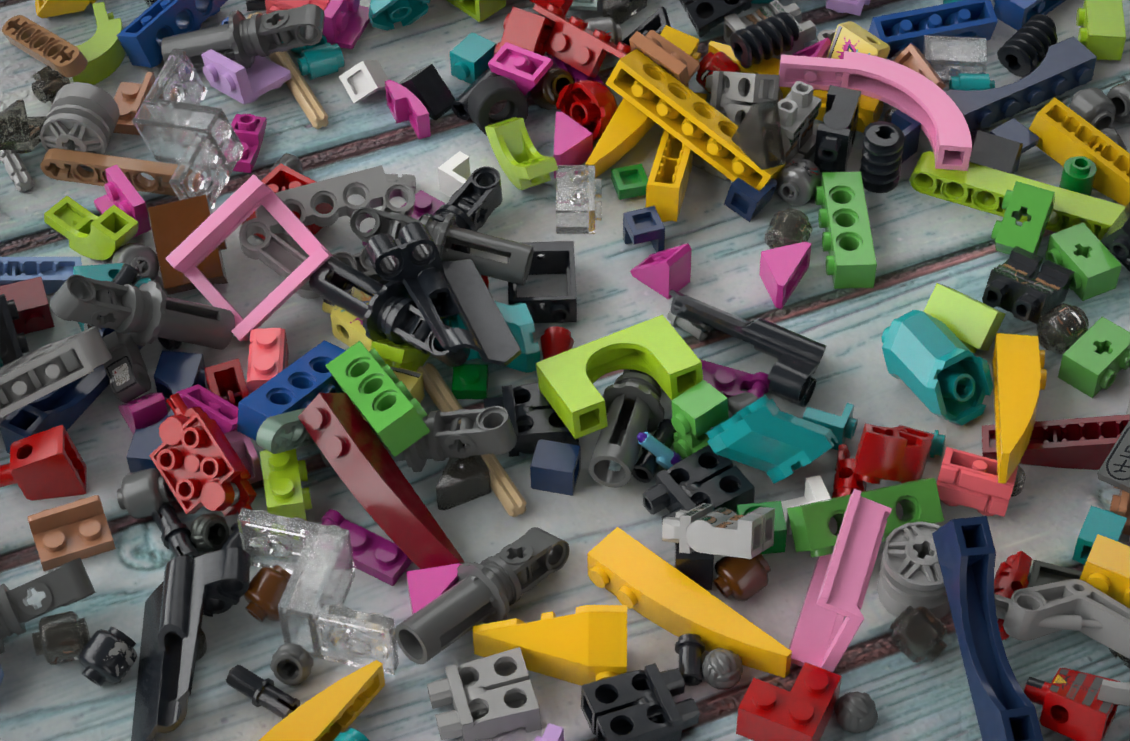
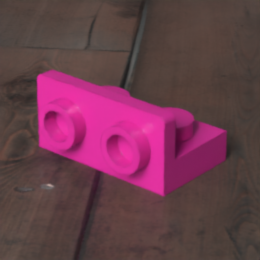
(345, 22)
(124, 196)

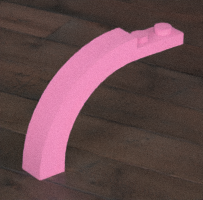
(896, 86)

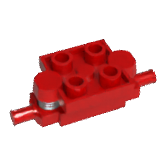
(201, 462)

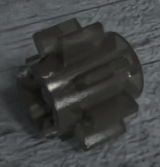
(48, 84)

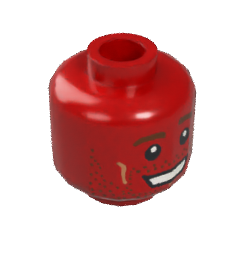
(714, 62)

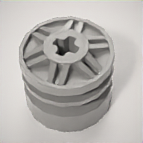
(80, 119)
(912, 571)

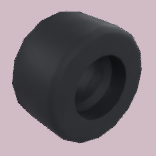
(490, 92)

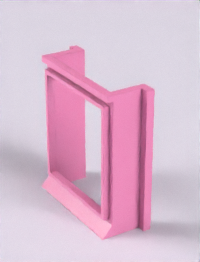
(221, 225)
(839, 587)

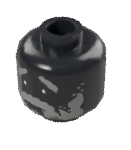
(107, 656)

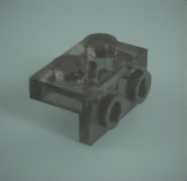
(18, 130)

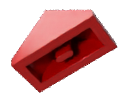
(227, 381)

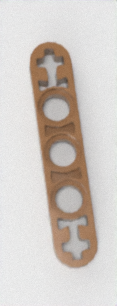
(44, 46)
(65, 166)

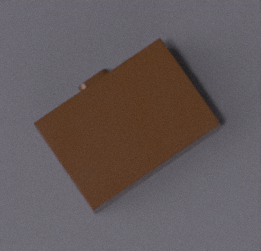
(170, 227)

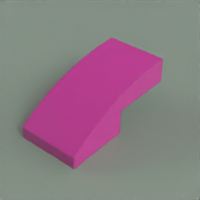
(407, 106)

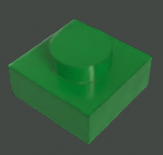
(629, 181)
(470, 381)

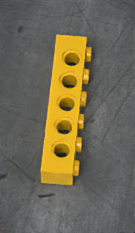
(686, 117)

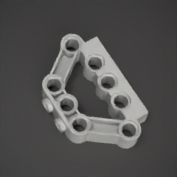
(303, 199)
(50, 368)

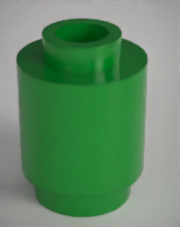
(1078, 175)

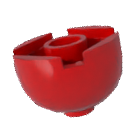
(588, 104)

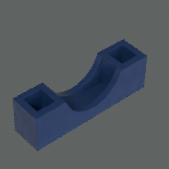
(173, 373)

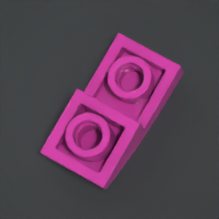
(250, 132)

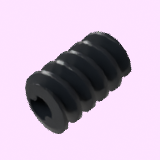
(764, 39)
(1028, 45)
(881, 156)

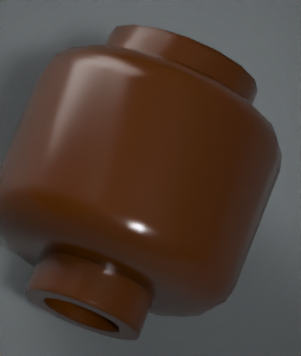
(741, 576)
(266, 592)

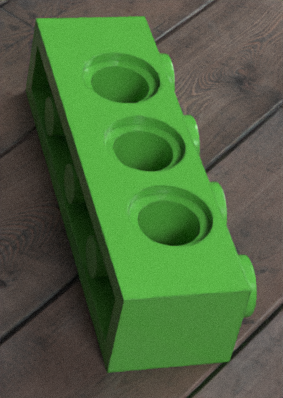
(846, 230)
(379, 397)
(811, 520)

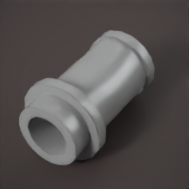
(689, 326)

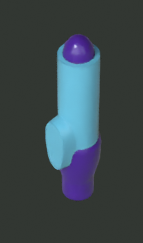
(664, 456)

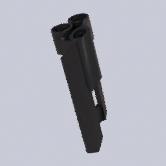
(445, 291)
(796, 354)
(172, 633)

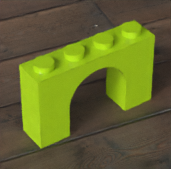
(645, 347)

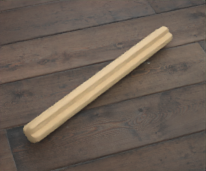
(301, 89)
(499, 479)

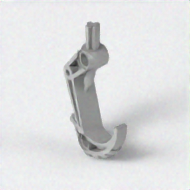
(1070, 606)

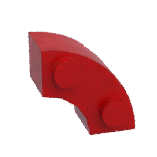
(892, 454)

